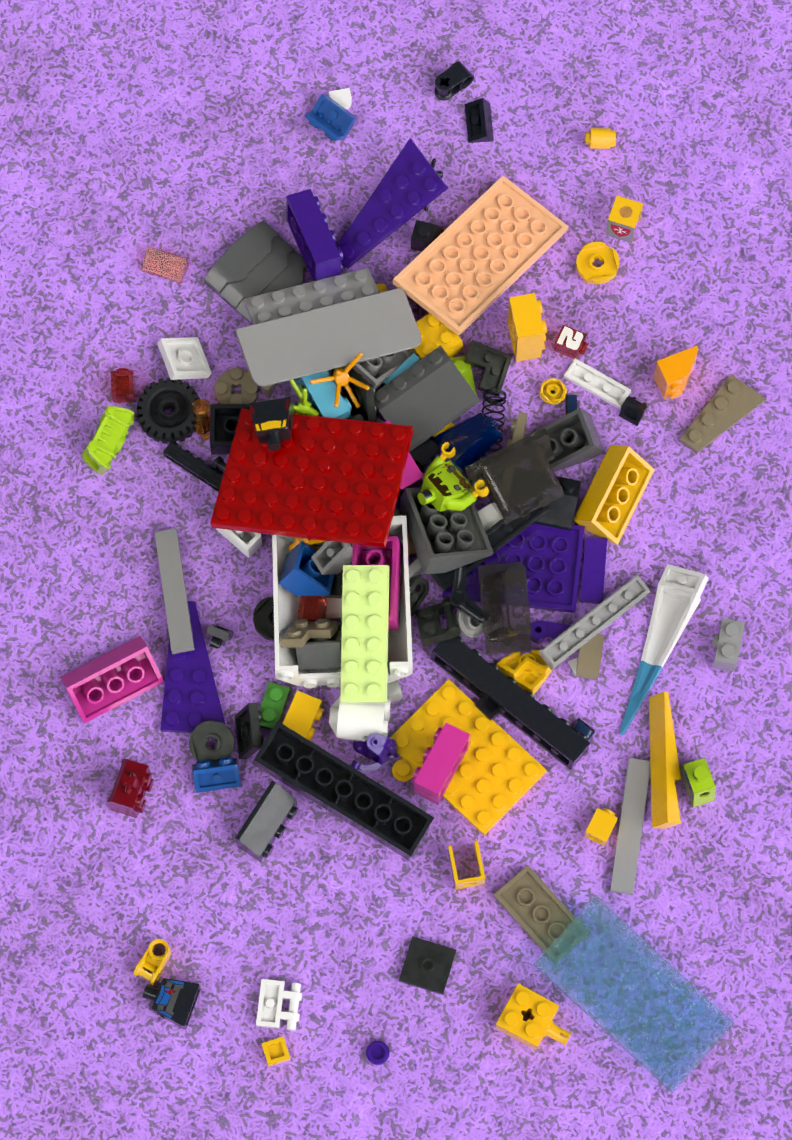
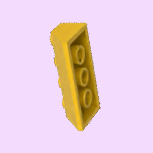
(614, 493)

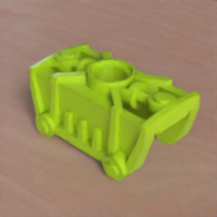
(108, 438)

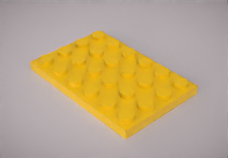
(494, 768)

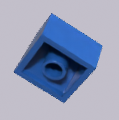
(302, 575)

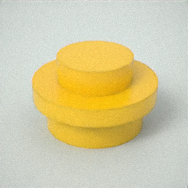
(402, 771)

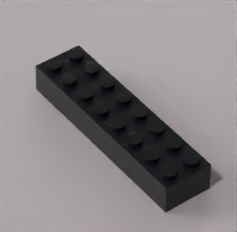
(343, 790)

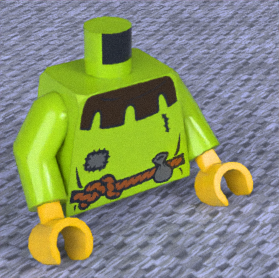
(447, 486)

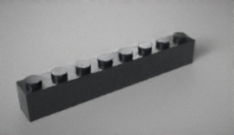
(514, 703)

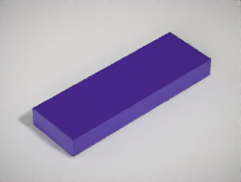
(593, 570)

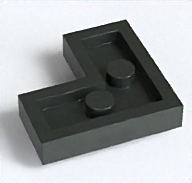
(492, 362)

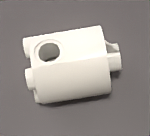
(359, 720)

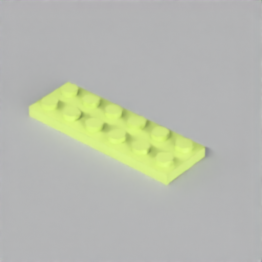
(364, 634)

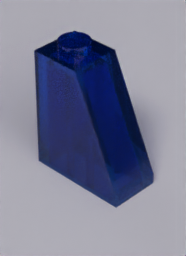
(470, 439)

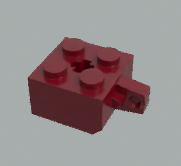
(131, 788)

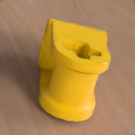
(153, 963)

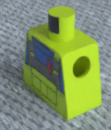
(698, 781)

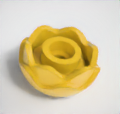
(552, 385)

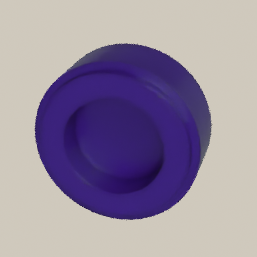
(377, 1053)

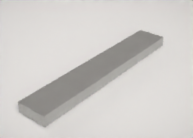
(174, 591)
(594, 622)
(630, 826)

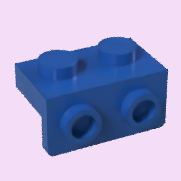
(331, 118)
(216, 774)

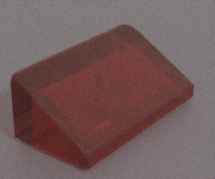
(164, 264)

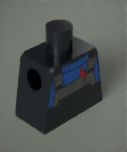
(173, 1000)

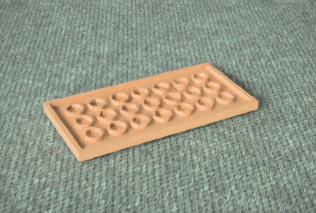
(480, 255)

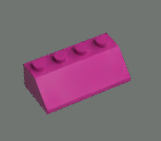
(112, 679)

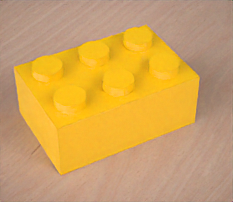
(526, 327)

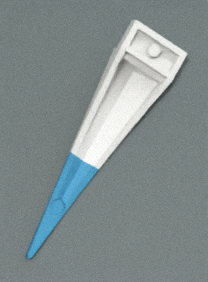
(673, 607)

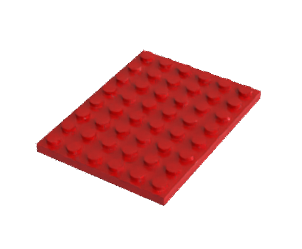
(323, 484)

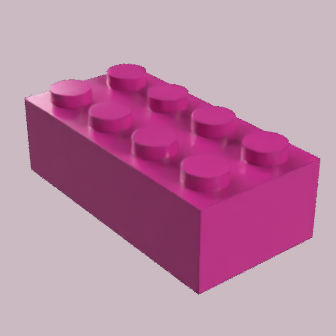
(391, 556)

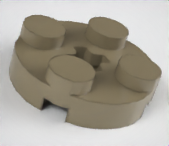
(235, 377)

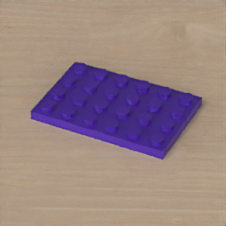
(550, 563)

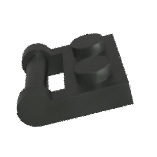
(430, 623)

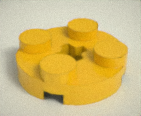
(593, 274)

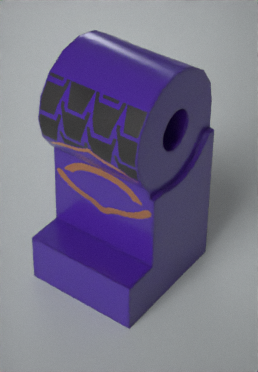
(546, 631)

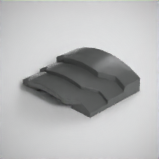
(255, 266)

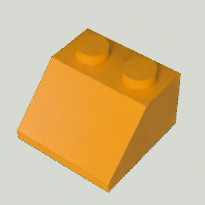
(674, 372)

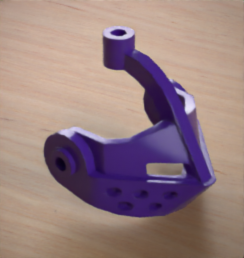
(377, 749)

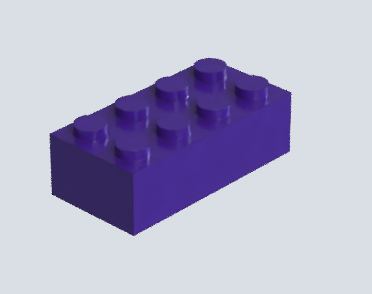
(313, 236)

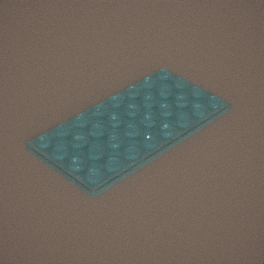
(633, 994)

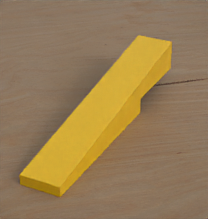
(663, 763)

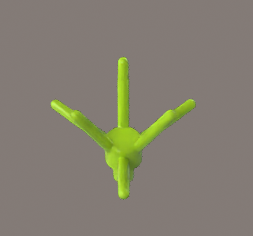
(302, 406)

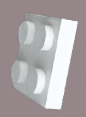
(184, 358)

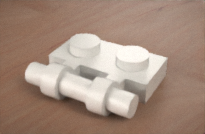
(271, 1003)

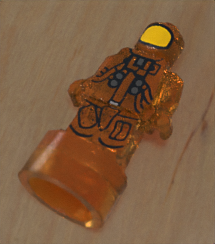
(201, 409)

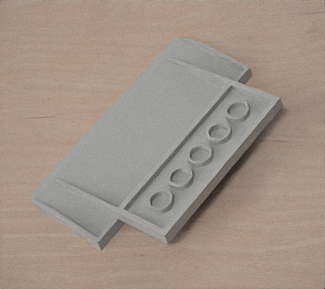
(324, 327)

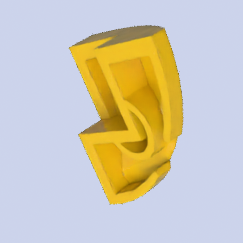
(526, 669)

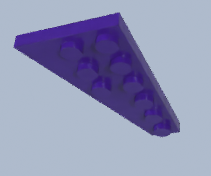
(399, 196)
(190, 685)

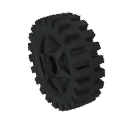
(161, 397)

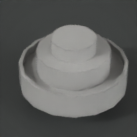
(469, 627)

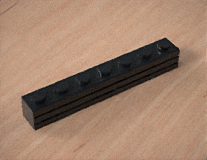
(193, 465)

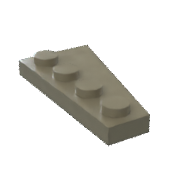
(724, 410)

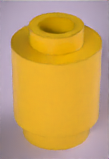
(600, 138)

